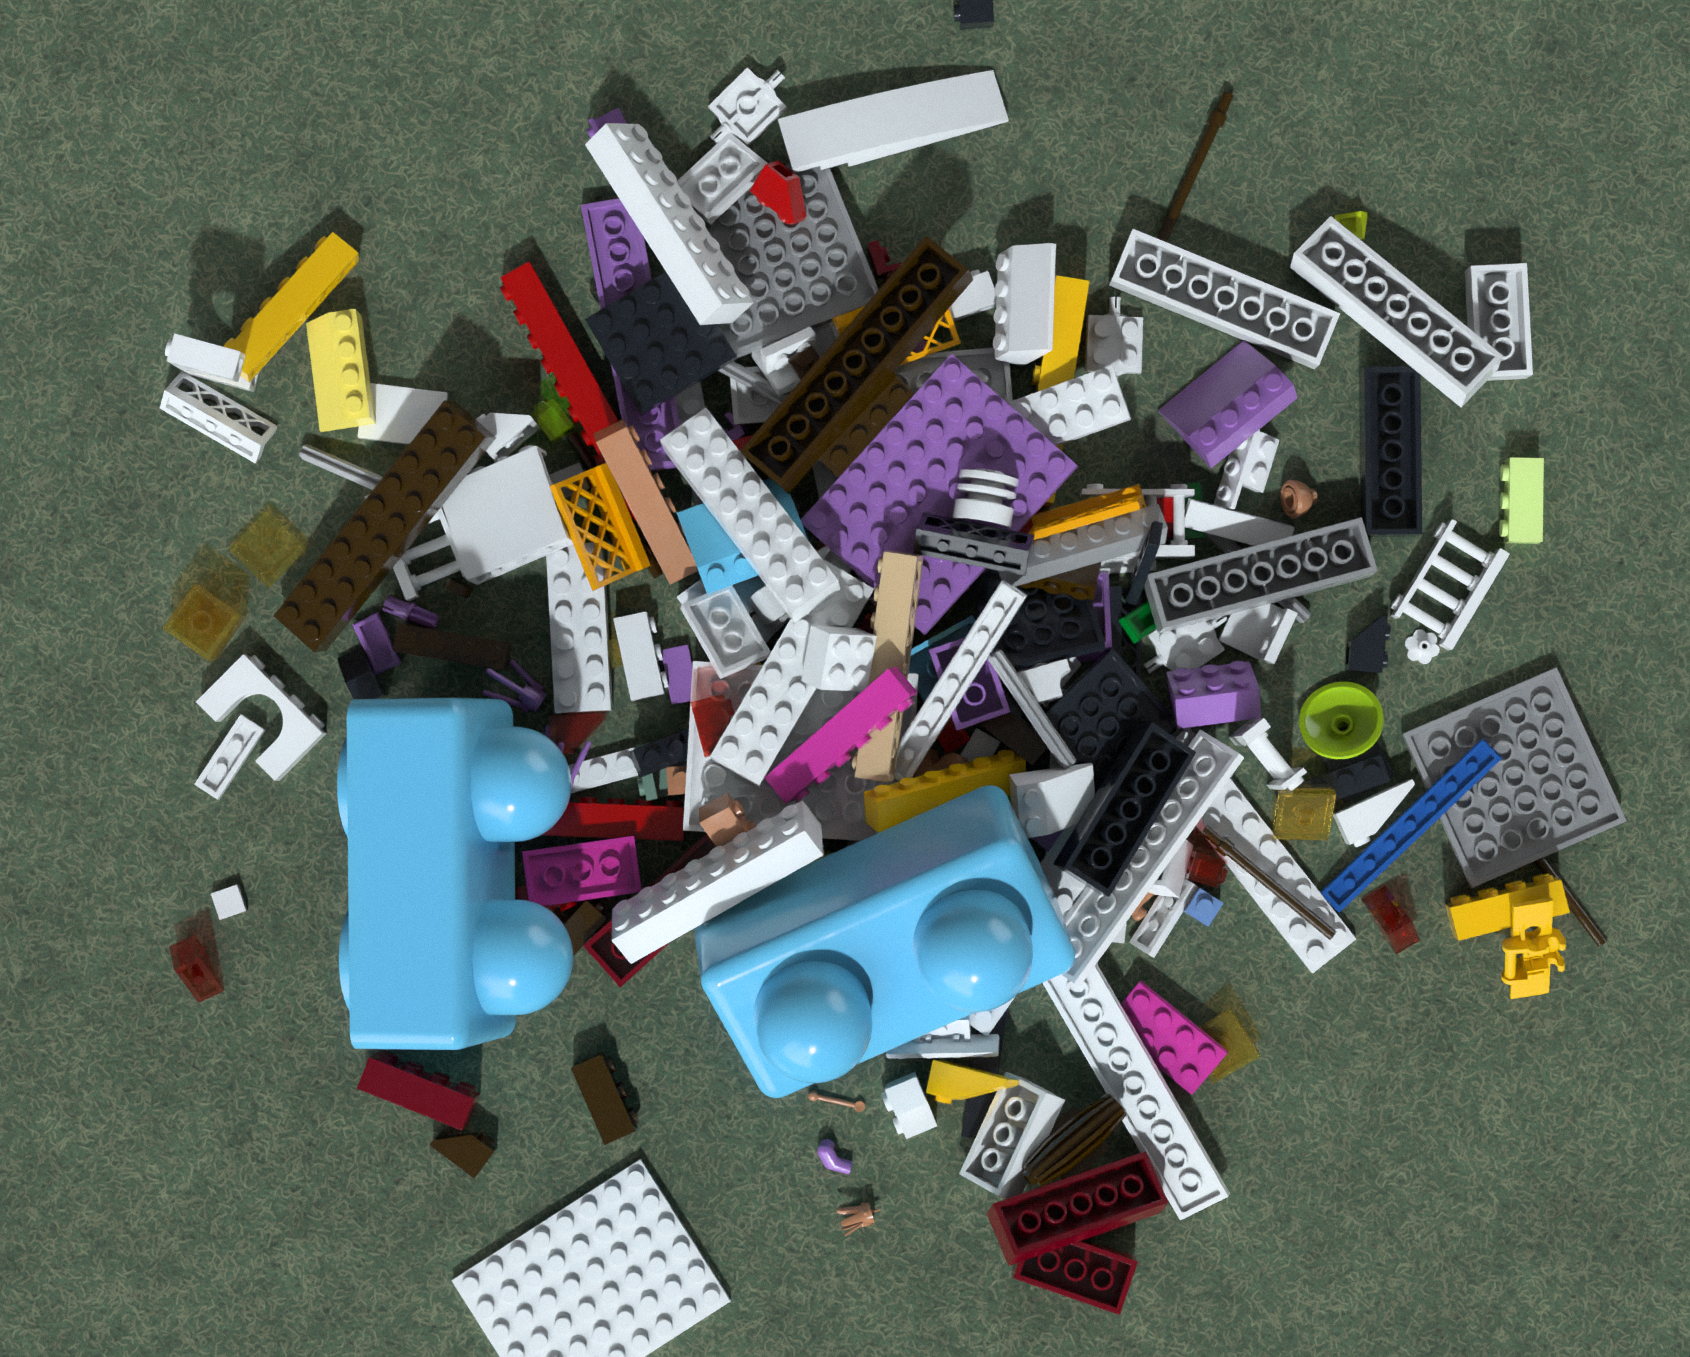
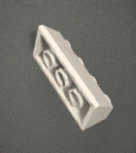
(1024, 303)

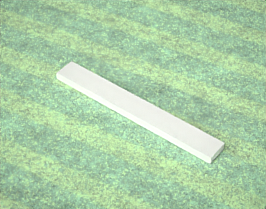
(957, 678)

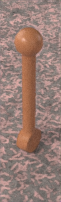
(859, 1105)

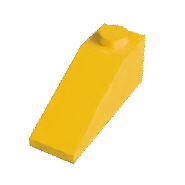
(959, 1082)

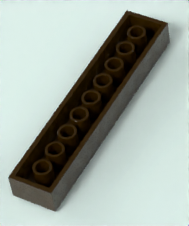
(857, 364)
(384, 526)

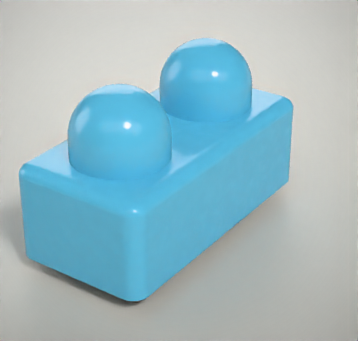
(432, 918)
(883, 943)

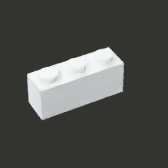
(640, 655)

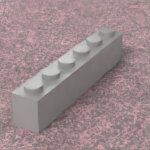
(1088, 545)

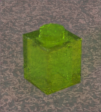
(552, 420)

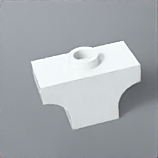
(1044, 680)

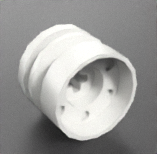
(985, 496)

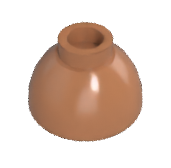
(1297, 498)

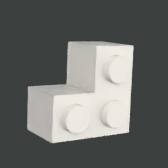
(909, 1105)

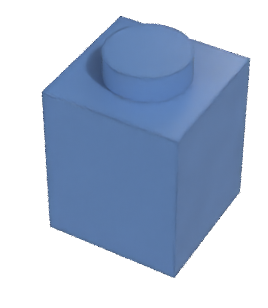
(1203, 907)

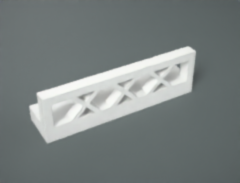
(214, 420)

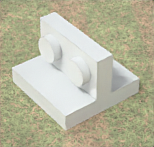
(774, 359)

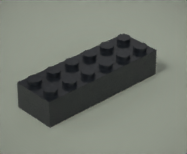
(1390, 451)
(1124, 808)

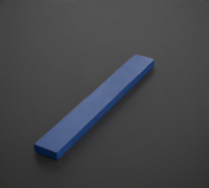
(1411, 825)

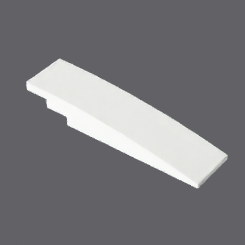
(892, 121)

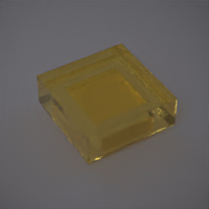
(615, 654)

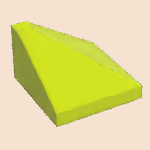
(1354, 222)

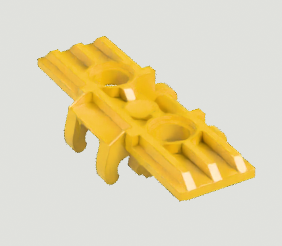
(1539, 949)

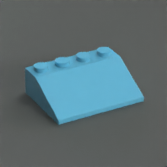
(713, 550)

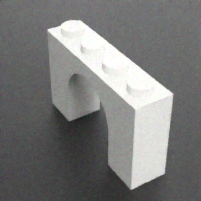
(208, 361)
(299, 729)

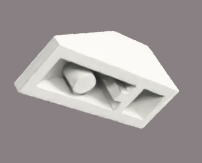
(1368, 815)

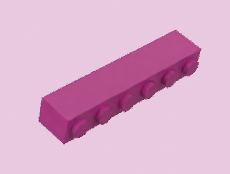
(842, 734)

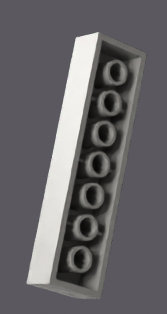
(1260, 575)

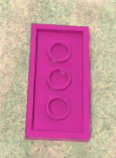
(582, 871)
(1171, 1038)

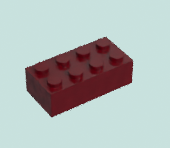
(418, 1090)
(1082, 1273)

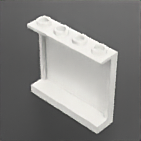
(505, 516)

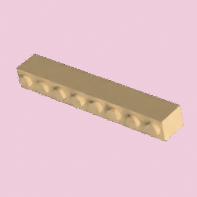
(894, 630)

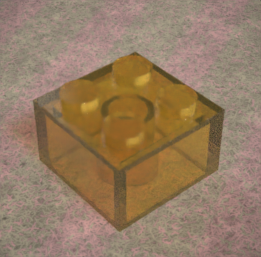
(204, 622)

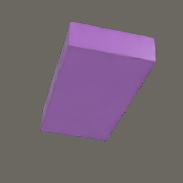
(377, 643)
(678, 670)

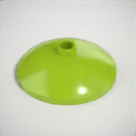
(1337, 707)

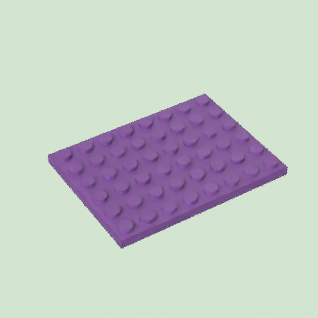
(915, 470)

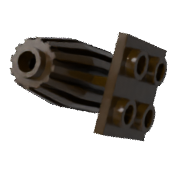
(1074, 1142)

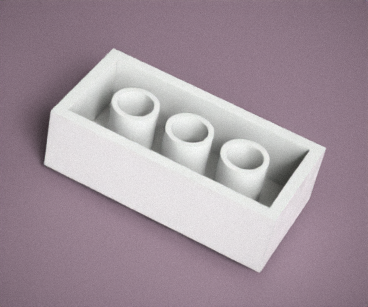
(1501, 315)
(1009, 1135)

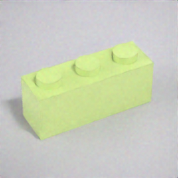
(1522, 500)

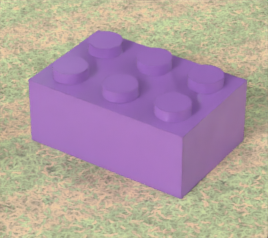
(1213, 694)
(984, 696)

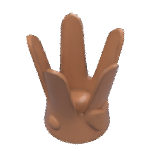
(862, 1217)

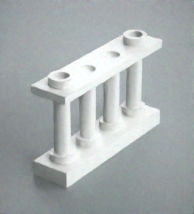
(1179, 546)
(412, 584)
(1461, 608)
(1255, 737)

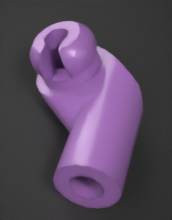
(830, 1159)

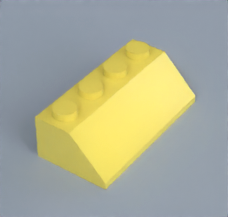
(340, 370)

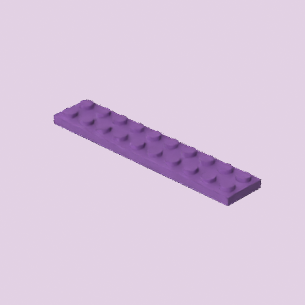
(619, 268)

